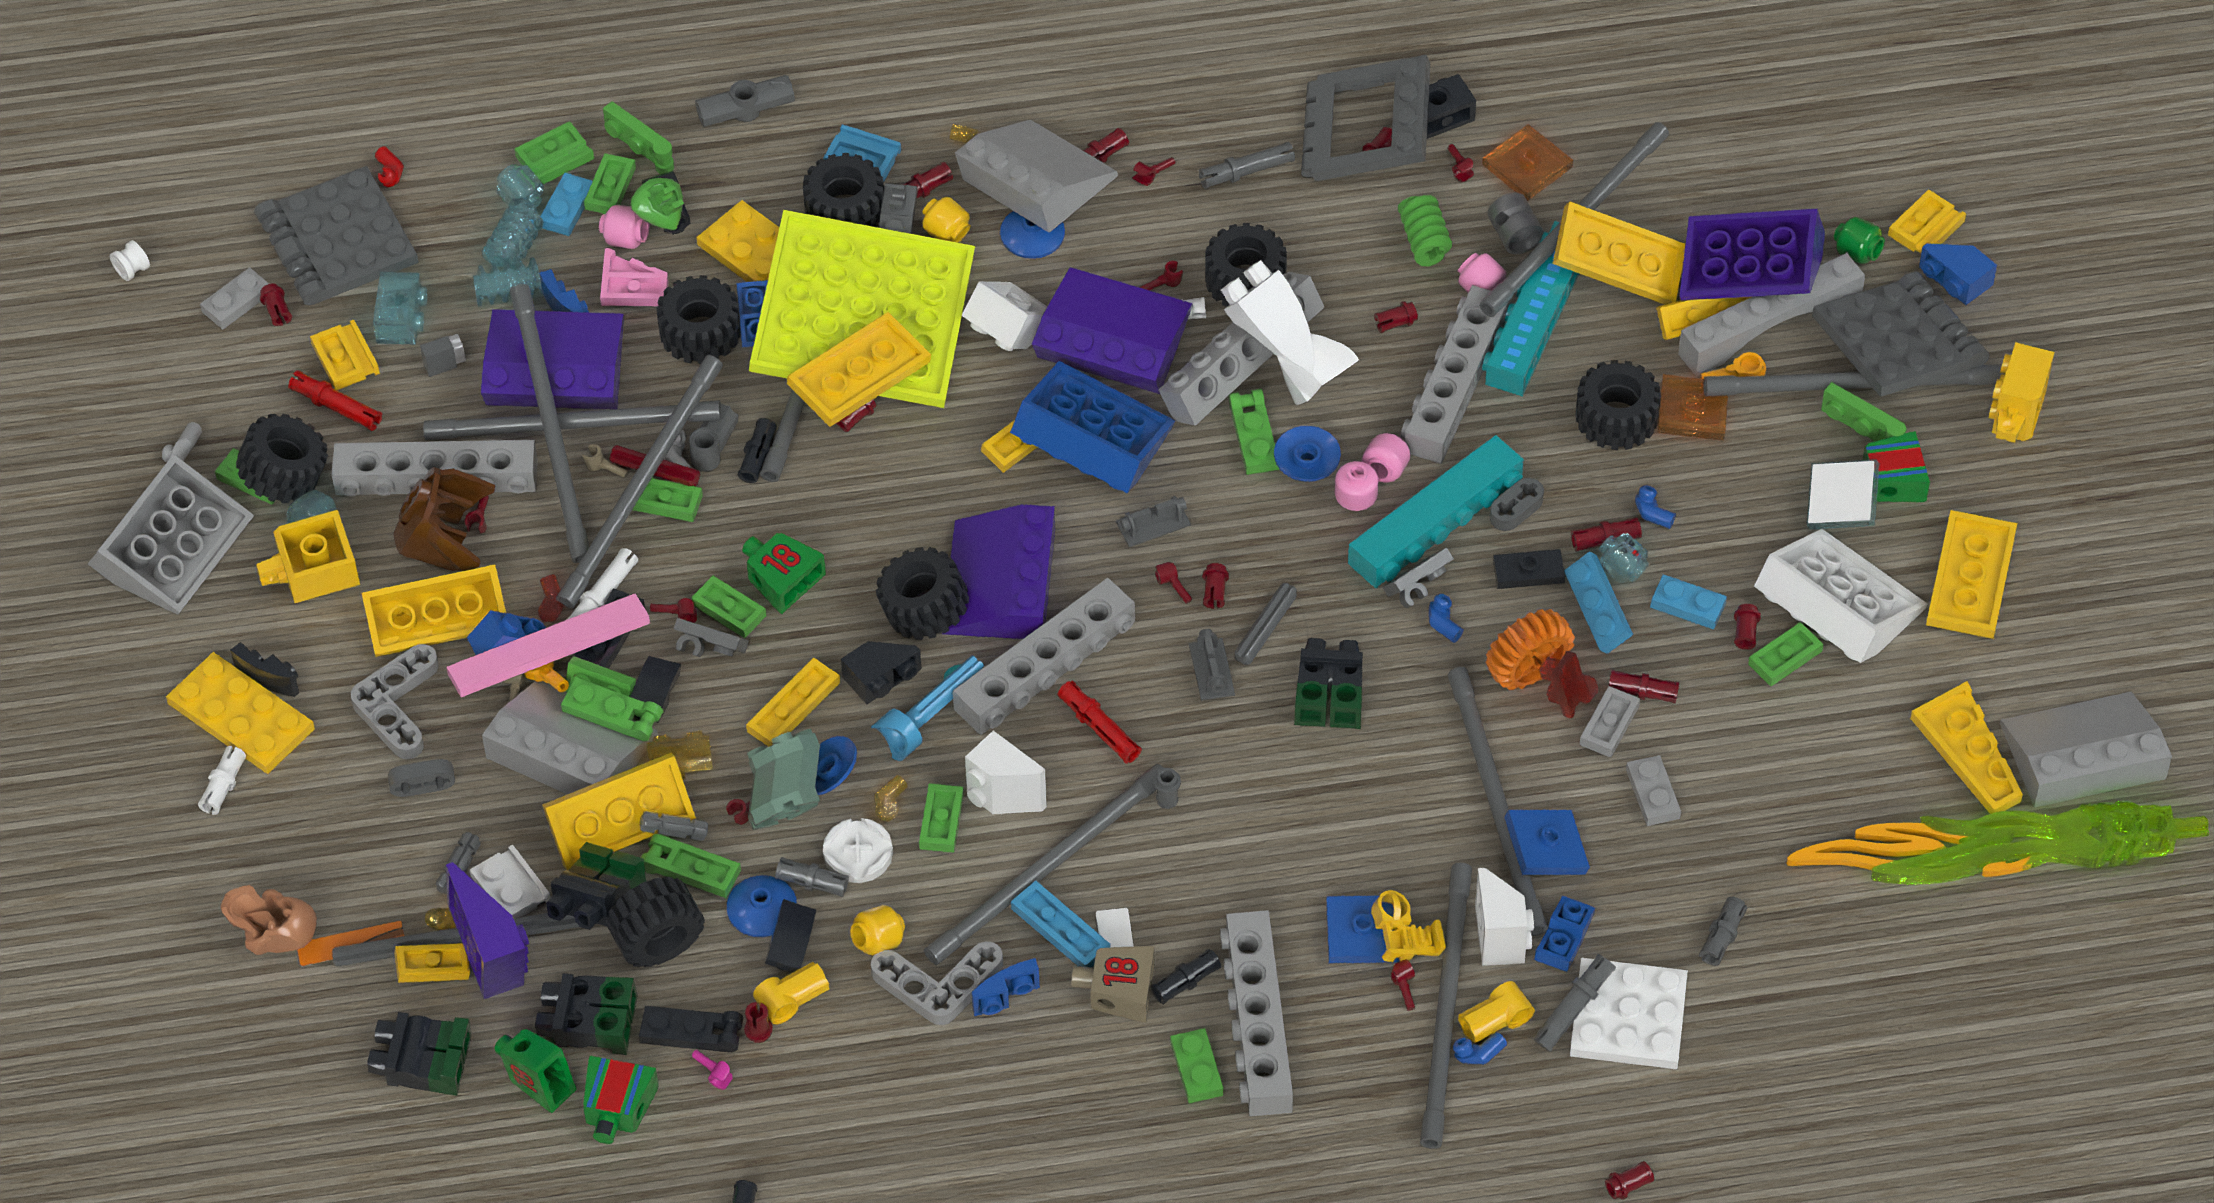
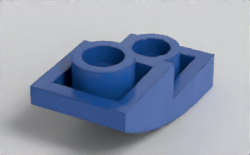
(557, 297)
(750, 305)
(1564, 933)
(993, 993)

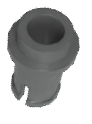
(1167, 784)

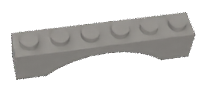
(1723, 334)

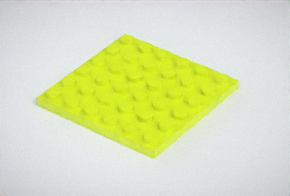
(842, 276)

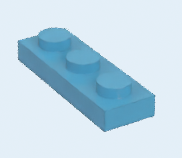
(1598, 602)
(1058, 925)

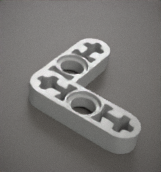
(384, 703)
(936, 992)

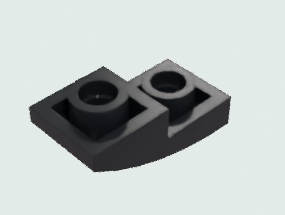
(269, 673)
(656, 681)
(790, 936)

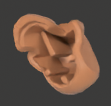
(271, 921)

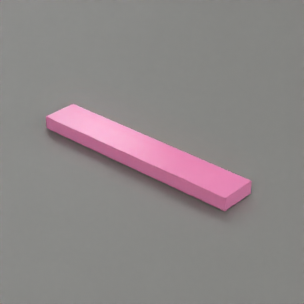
(548, 645)

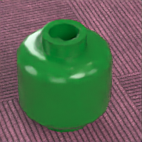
(1859, 239)

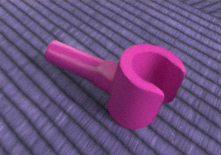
(720, 1072)

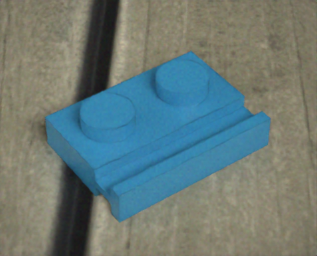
(868, 145)

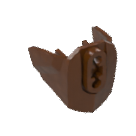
(420, 530)

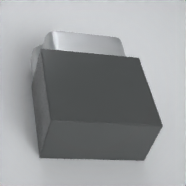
(442, 354)

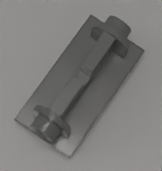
(1154, 522)
(1211, 666)

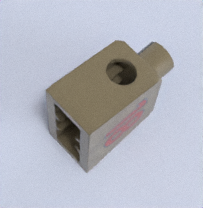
(1119, 981)

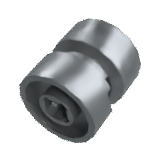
(1515, 223)

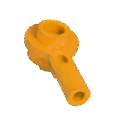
(1745, 365)
(548, 675)

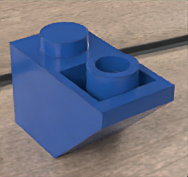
(1959, 269)
(501, 628)

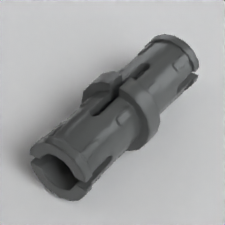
(812, 877)
(1723, 931)

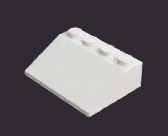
(1838, 594)

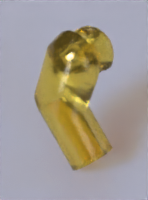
(962, 133)
(886, 797)
(439, 919)

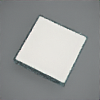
(1843, 494)

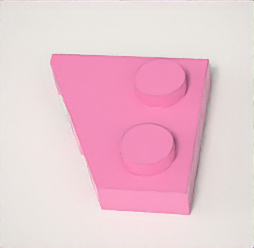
(630, 282)

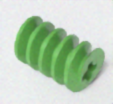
(1425, 229)

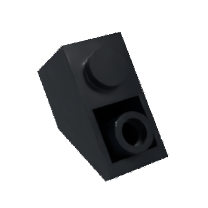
(879, 667)

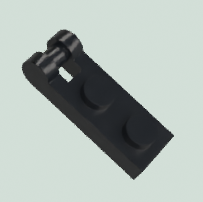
(690, 1029)

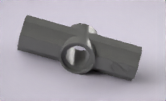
(745, 100)

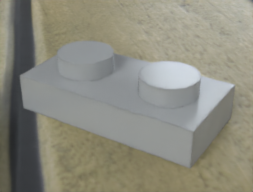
(234, 298)
(1609, 721)
(1653, 790)

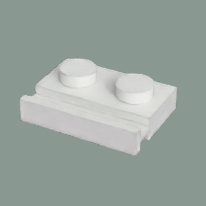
(510, 882)

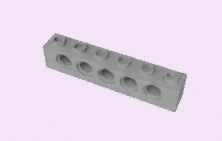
(1227, 362)
(1453, 378)
(398, 466)
(1026, 658)
(1270, 1093)

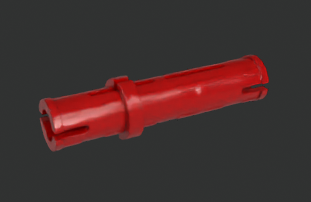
(324, 395)
(1089, 712)

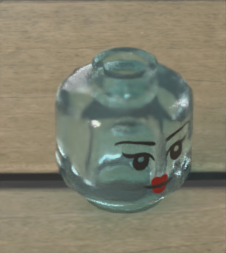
(1623, 558)

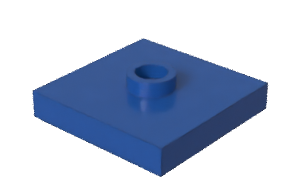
(1546, 842)
(1353, 930)

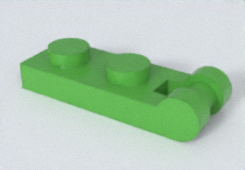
(638, 137)
(1859, 414)
(1253, 432)
(611, 709)
(691, 865)

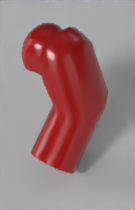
(392, 167)

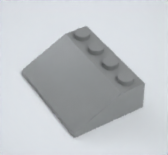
(1032, 172)
(171, 537)
(554, 746)
(2087, 748)

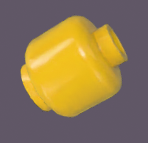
(946, 220)
(877, 930)

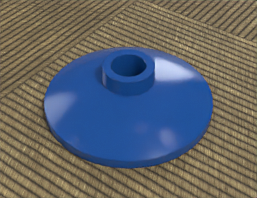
(1028, 239)
(1310, 444)
(835, 763)
(755, 917)

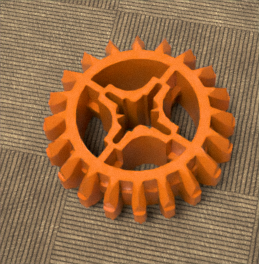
(1526, 645)

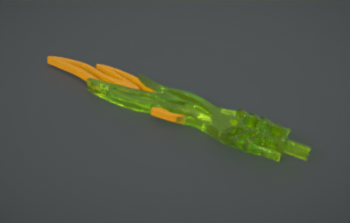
(1987, 845)

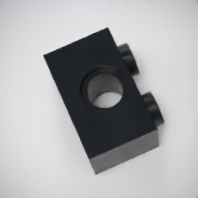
(1449, 105)

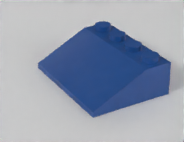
(1091, 426)

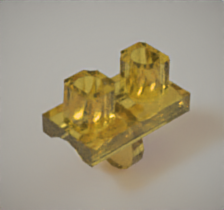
(691, 752)

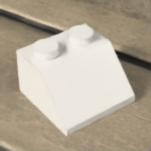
(1005, 314)
(1004, 778)
(1501, 921)

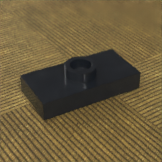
(1528, 569)

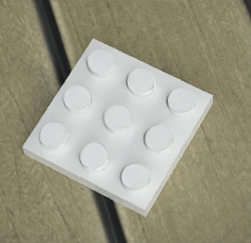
(1633, 1017)

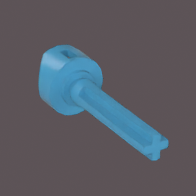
(902, 729)

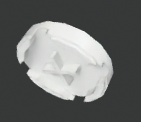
(858, 850)

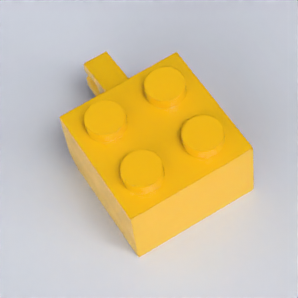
(2020, 392)
(311, 558)

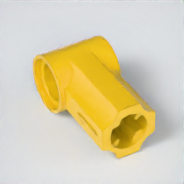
(786, 994)
(1504, 1008)

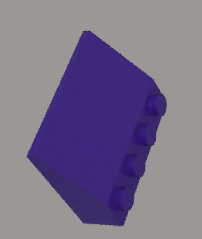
(1752, 254)
(1112, 329)
(579, 355)
(1006, 570)
(488, 933)

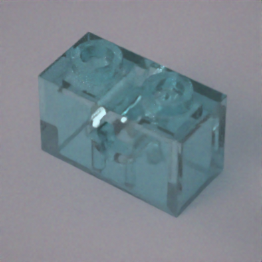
(398, 308)

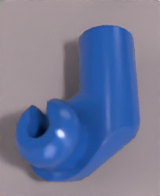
(1650, 510)
(1440, 618)
(1478, 1054)

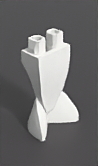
(1278, 322)

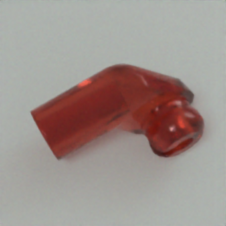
(550, 607)

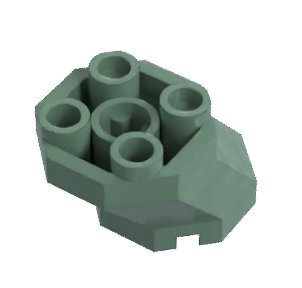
(783, 779)

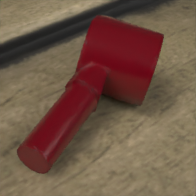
(1462, 169)
(1146, 174)
(1169, 277)
(477, 516)
(1168, 573)
(684, 609)
(738, 805)
(1400, 975)

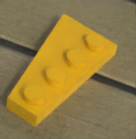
(1964, 741)

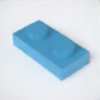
(566, 204)
(1688, 601)

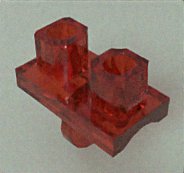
(1568, 683)

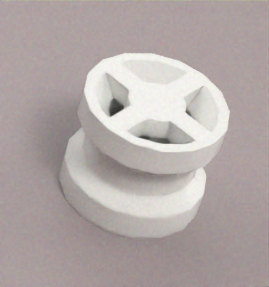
(129, 260)

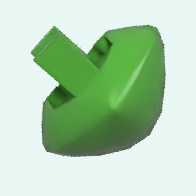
(659, 202)

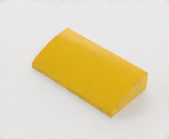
(431, 609)

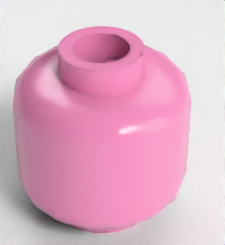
(623, 227)
(1481, 272)
(1388, 456)
(1356, 486)

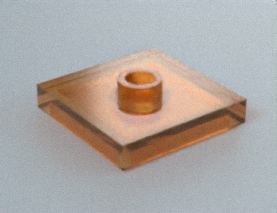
(1527, 162)
(1688, 411)

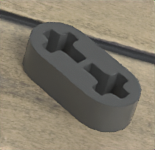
(1520, 507)
(421, 777)

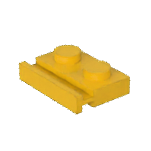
(1926, 221)
(344, 355)

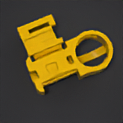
(1405, 940)

